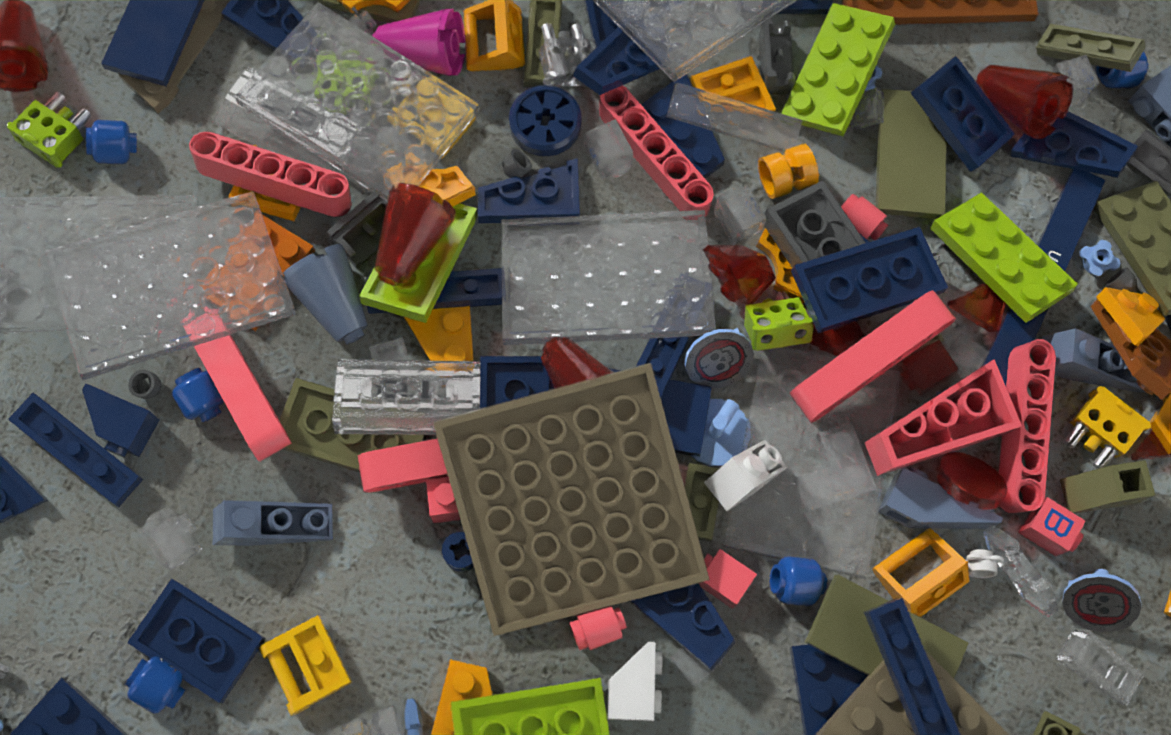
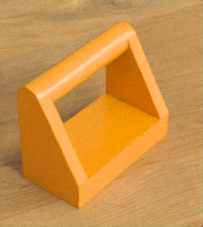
(508, 36)
(934, 586)

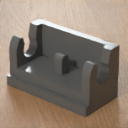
(776, 57)
(360, 230)

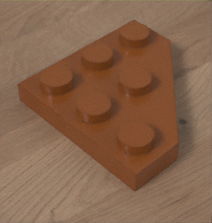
(1147, 362)

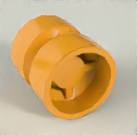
(783, 172)

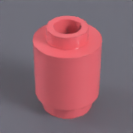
(865, 217)
(598, 627)

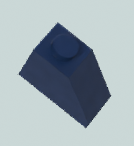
(119, 422)

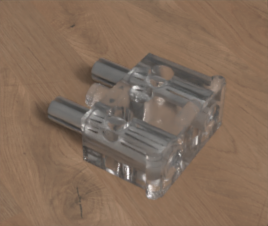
(563, 54)

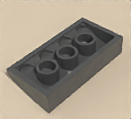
(811, 226)

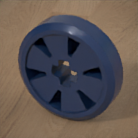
(528, 113)

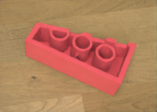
(954, 419)

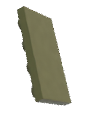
(909, 160)
(846, 635)

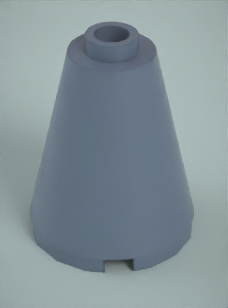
(329, 292)

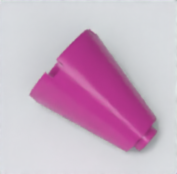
(428, 40)

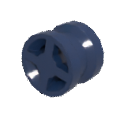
(450, 554)

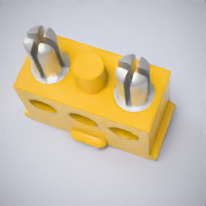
(1116, 417)

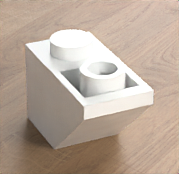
(745, 474)
(633, 687)

